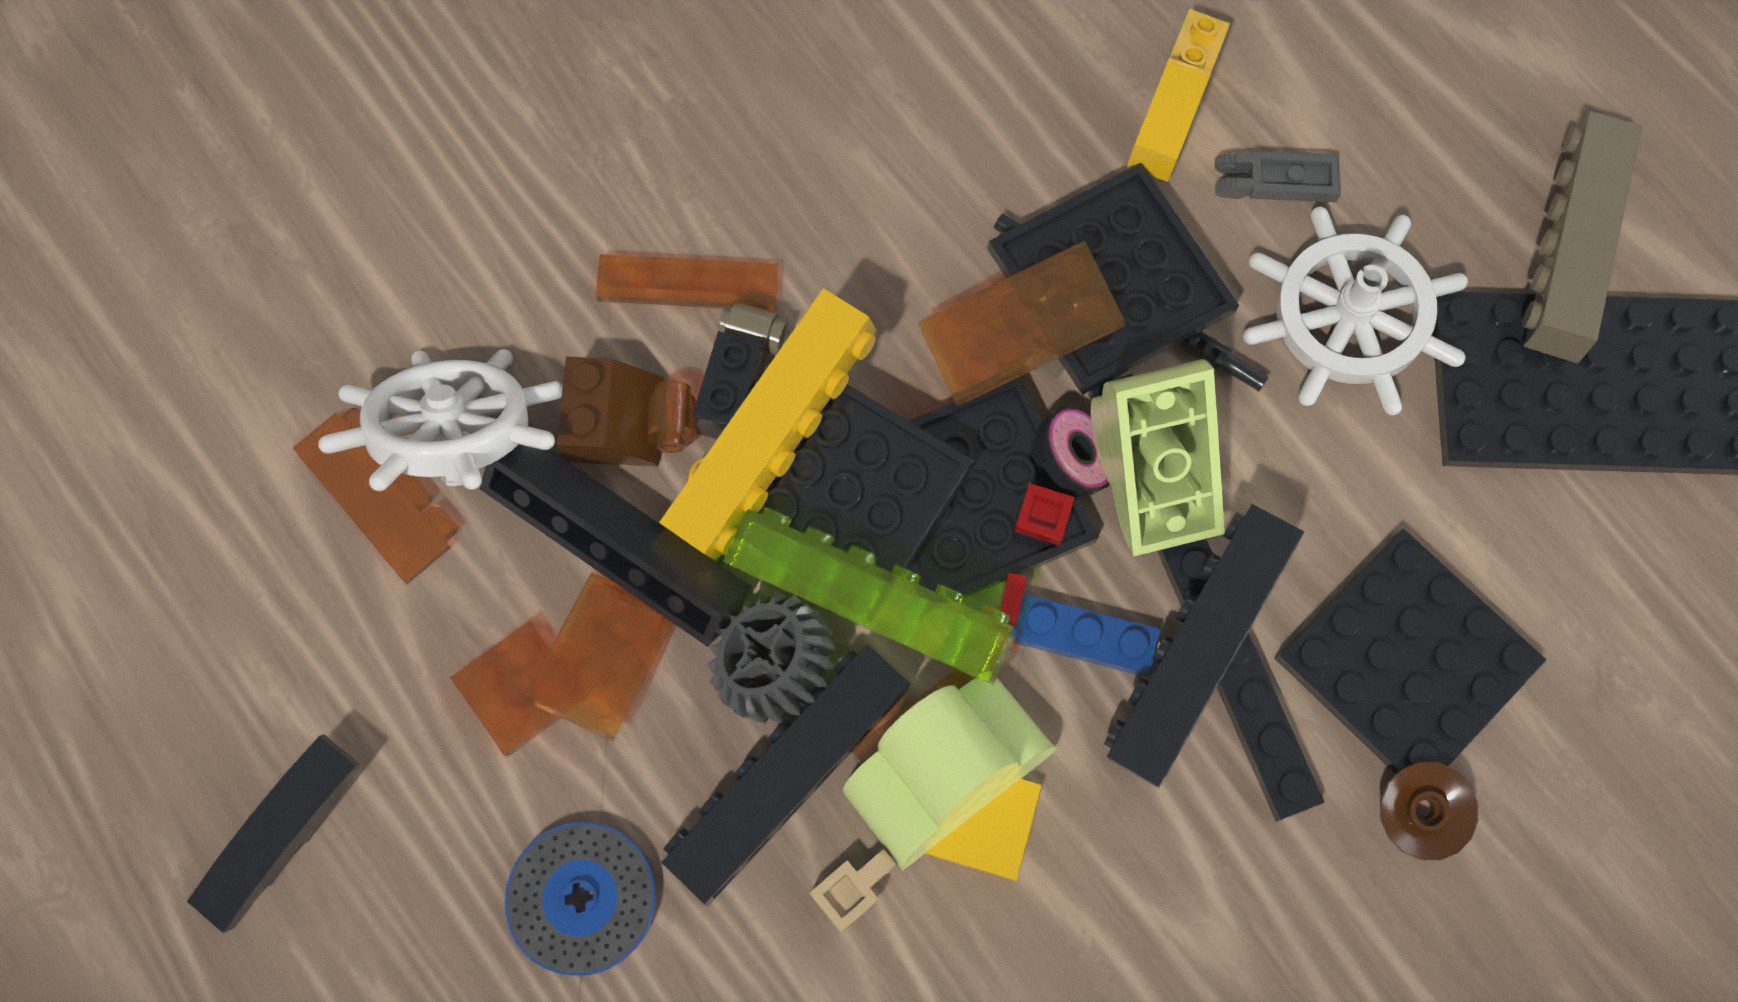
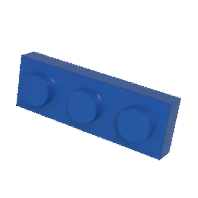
(1086, 635)

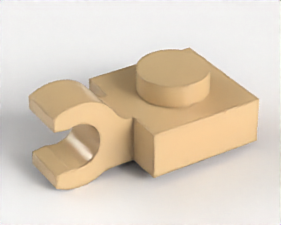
(848, 892)

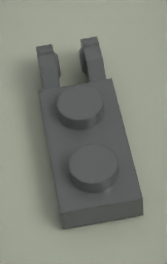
(1280, 176)

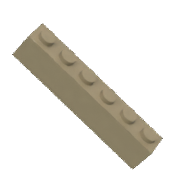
(1582, 238)

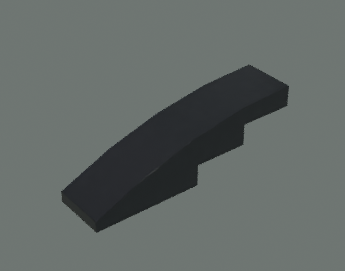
(273, 833)

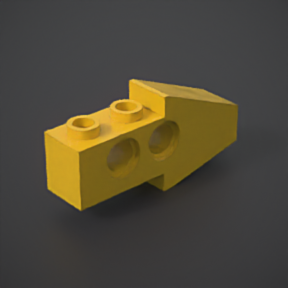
(1178, 94)

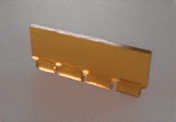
(386, 517)

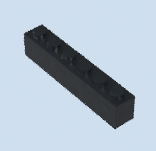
(617, 540)
(1204, 645)
(785, 775)

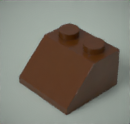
(606, 413)

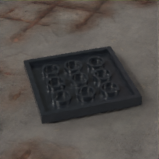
(1146, 260)
(869, 480)
(976, 535)
(1410, 658)

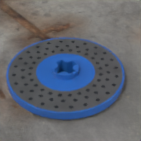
(613, 922)

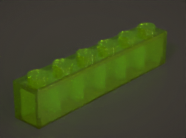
(872, 596)

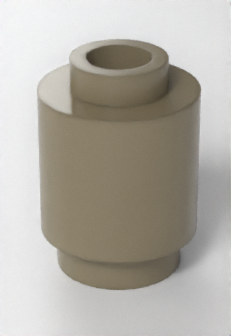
(754, 324)

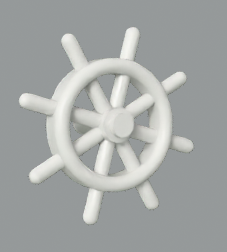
(1356, 309)
(443, 419)

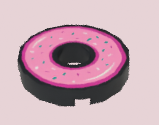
(1056, 436)

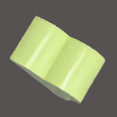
(1162, 455)
(944, 766)

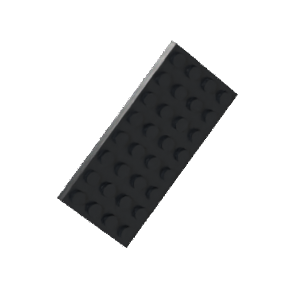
(1641, 400)

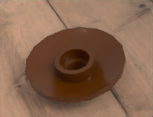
(1451, 813)

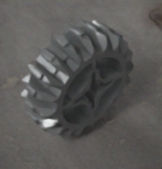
(797, 646)

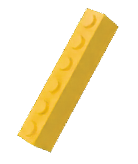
(771, 424)

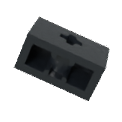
(728, 380)

